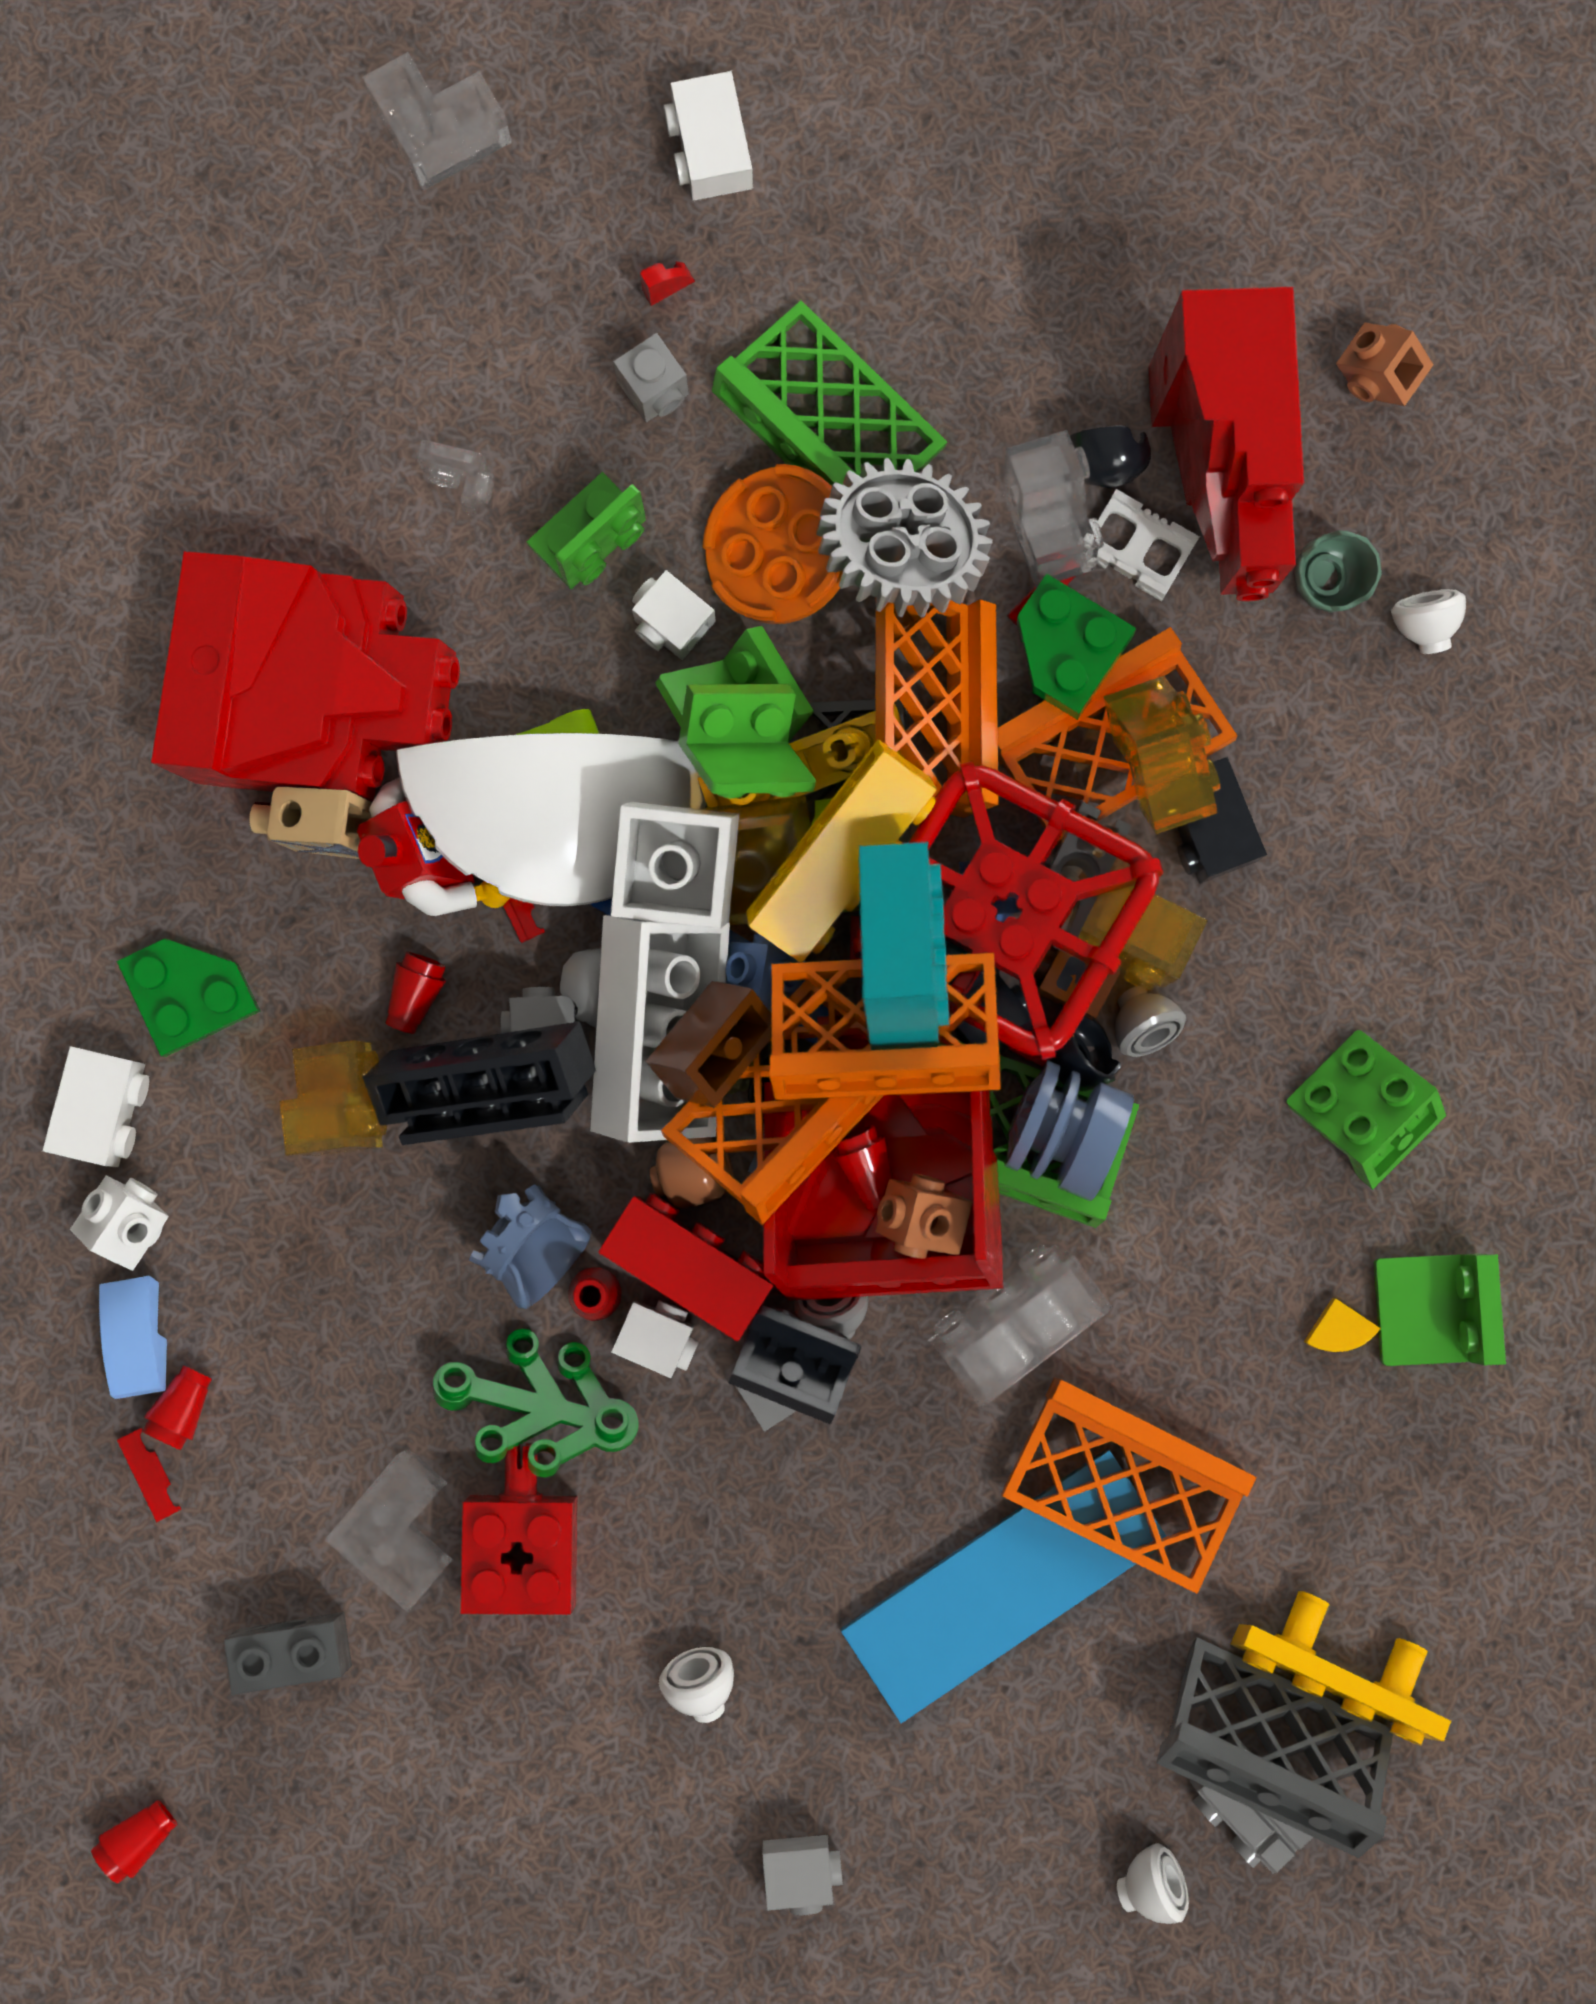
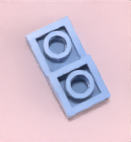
(129, 1337)

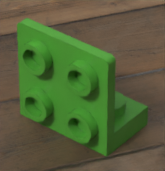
(589, 530)
(748, 662)
(741, 739)
(1368, 1106)
(1439, 1309)

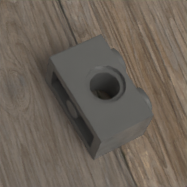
(287, 1653)

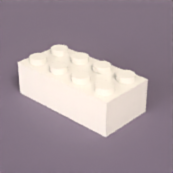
(645, 987)

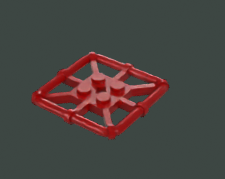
(1041, 897)

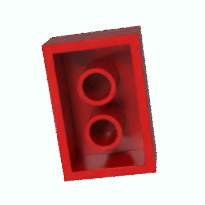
(687, 1264)

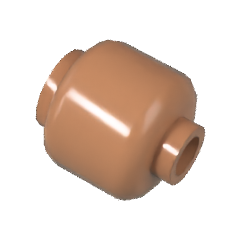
(682, 1179)

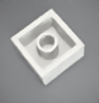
(674, 865)

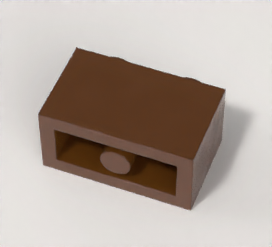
(712, 1043)

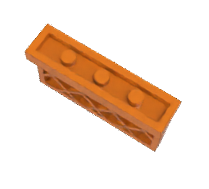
(970, 693)
(1045, 723)
(879, 1072)
(792, 1155)
(1148, 1442)

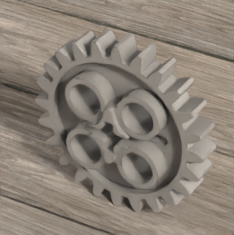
(904, 537)

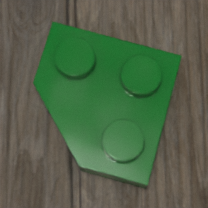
(1069, 644)
(185, 993)

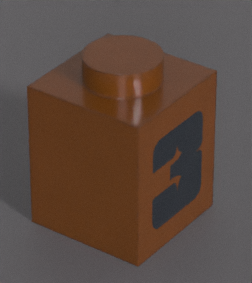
(1059, 976)

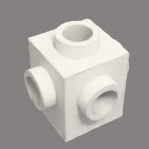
(120, 1221)

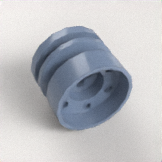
(1069, 1130)

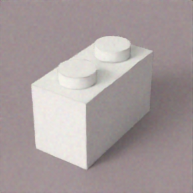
(711, 136)
(96, 1108)

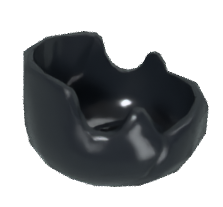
(1113, 455)
(1094, 1065)

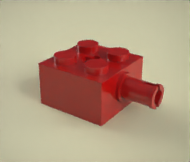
(544, 1527)

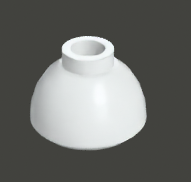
(1430, 618)
(698, 1683)
(1155, 1886)

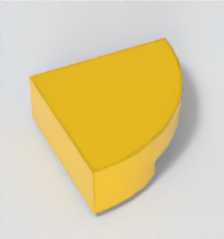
(1340, 1329)

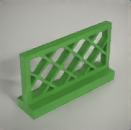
(790, 433)
(1044, 1191)

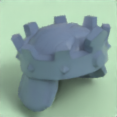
(530, 1245)

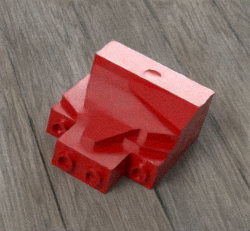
(1234, 413)
(294, 678)
(826, 1239)

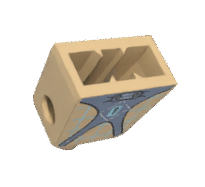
(312, 820)

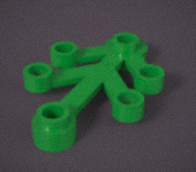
(543, 1407)

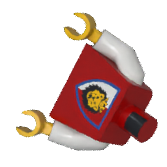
(410, 865)

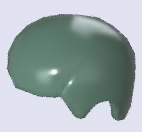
(1356, 566)

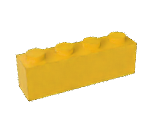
(823, 868)

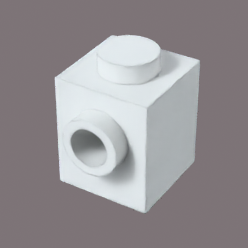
(671, 615)
(657, 1338)

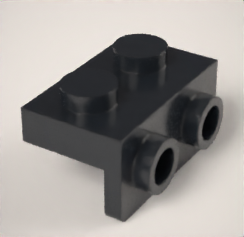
(795, 1363)

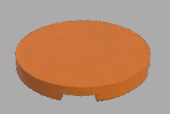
(766, 546)

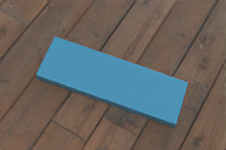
(992, 1594)

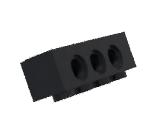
(482, 1083)

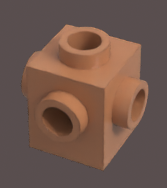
(1384, 364)
(923, 1216)

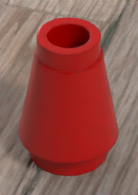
(413, 991)
(865, 1163)
(608, 1287)
(178, 1409)
(133, 1841)

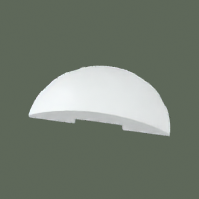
(541, 807)

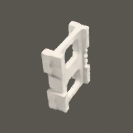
(1147, 530)

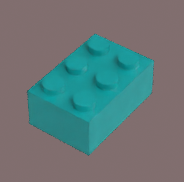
(902, 946)

